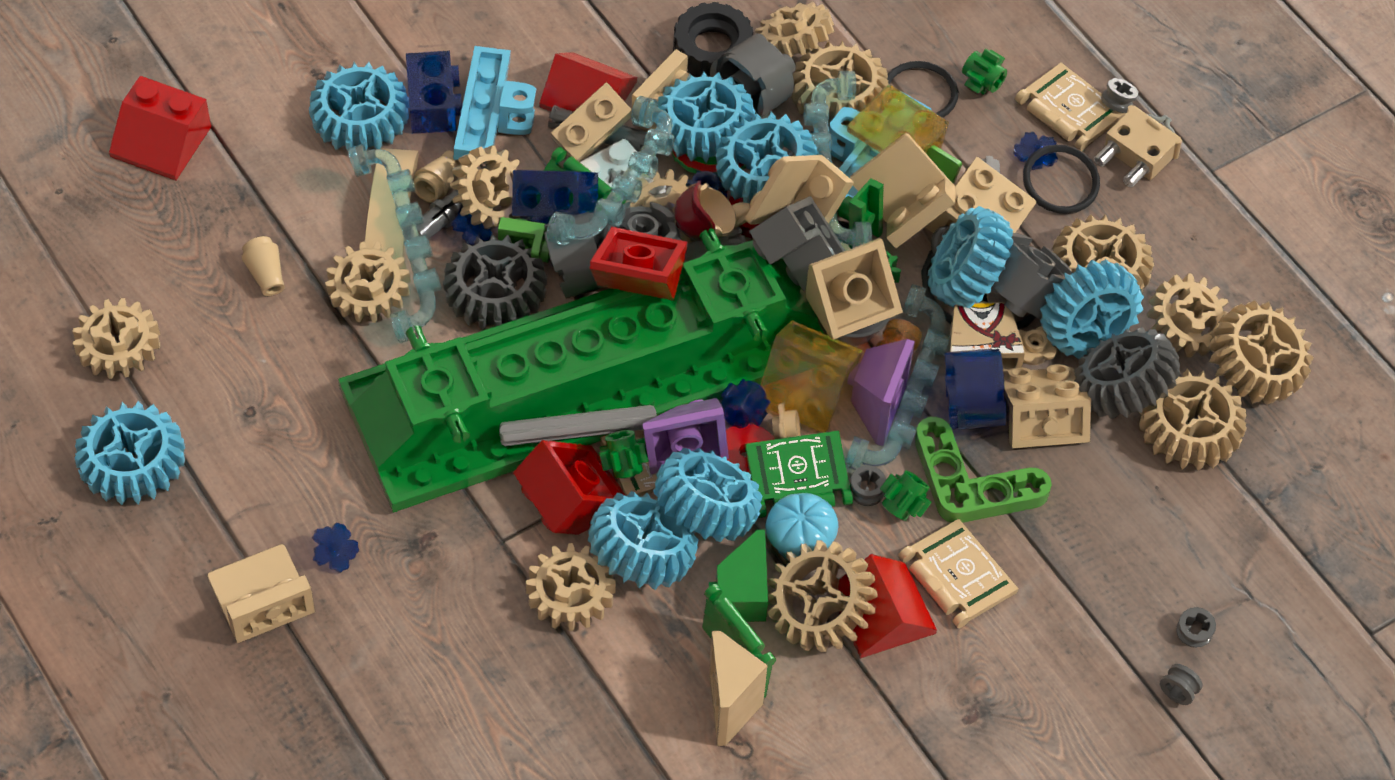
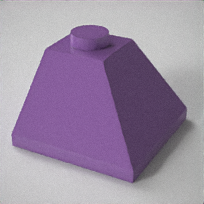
(880, 385)
(685, 426)

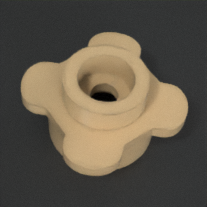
(1036, 354)
(786, 424)

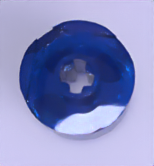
(975, 389)

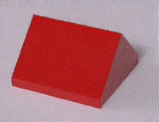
(578, 78)
(639, 263)
(899, 608)

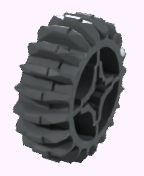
(497, 270)
(1128, 372)

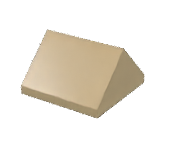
(853, 289)
(736, 685)

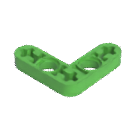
(971, 491)

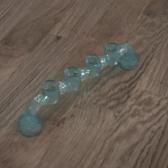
(817, 115)
(626, 186)
(416, 246)
(913, 401)

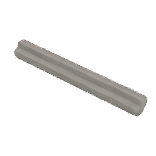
(575, 425)

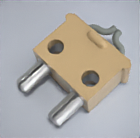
(1141, 144)

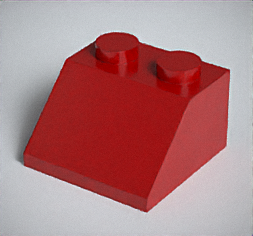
(159, 128)
(565, 485)

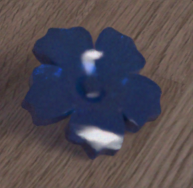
(1030, 144)
(463, 224)
(334, 547)

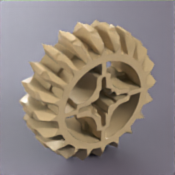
(826, 63)
(1102, 241)
(1271, 345)
(1205, 439)
(815, 628)

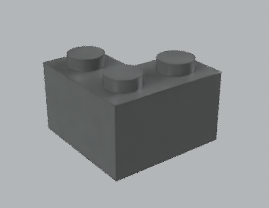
(798, 237)

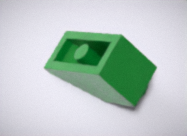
(744, 578)

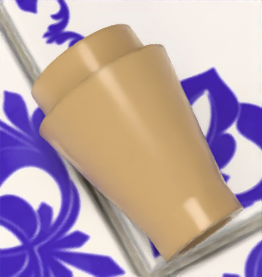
(435, 178)
(263, 262)

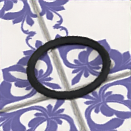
(933, 67)
(1069, 150)

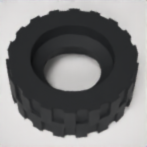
(708, 18)

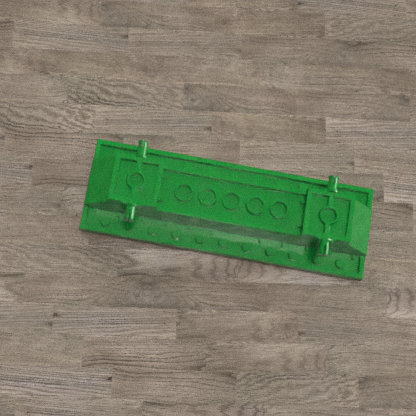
(439, 407)

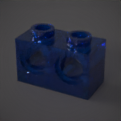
(431, 92)
(554, 193)

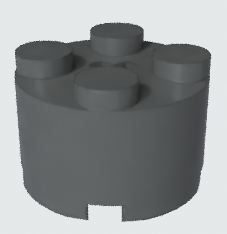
(760, 69)
(574, 260)
(1029, 276)

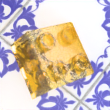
(892, 116)
(808, 373)

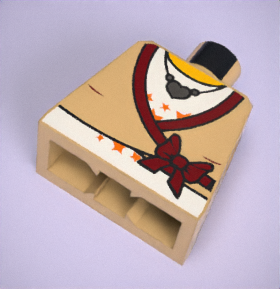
(987, 327)

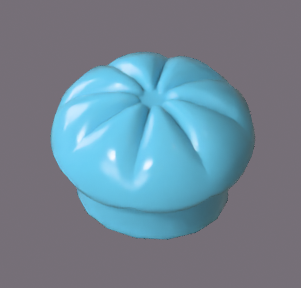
(801, 520)

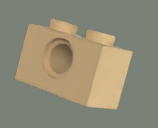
(592, 123)

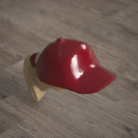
(705, 209)

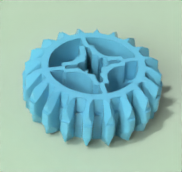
(356, 97)
(703, 113)
(758, 147)
(970, 257)
(1091, 307)
(114, 471)
(708, 494)
(641, 541)

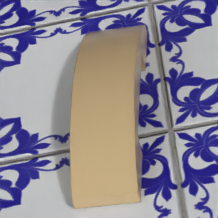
(382, 219)

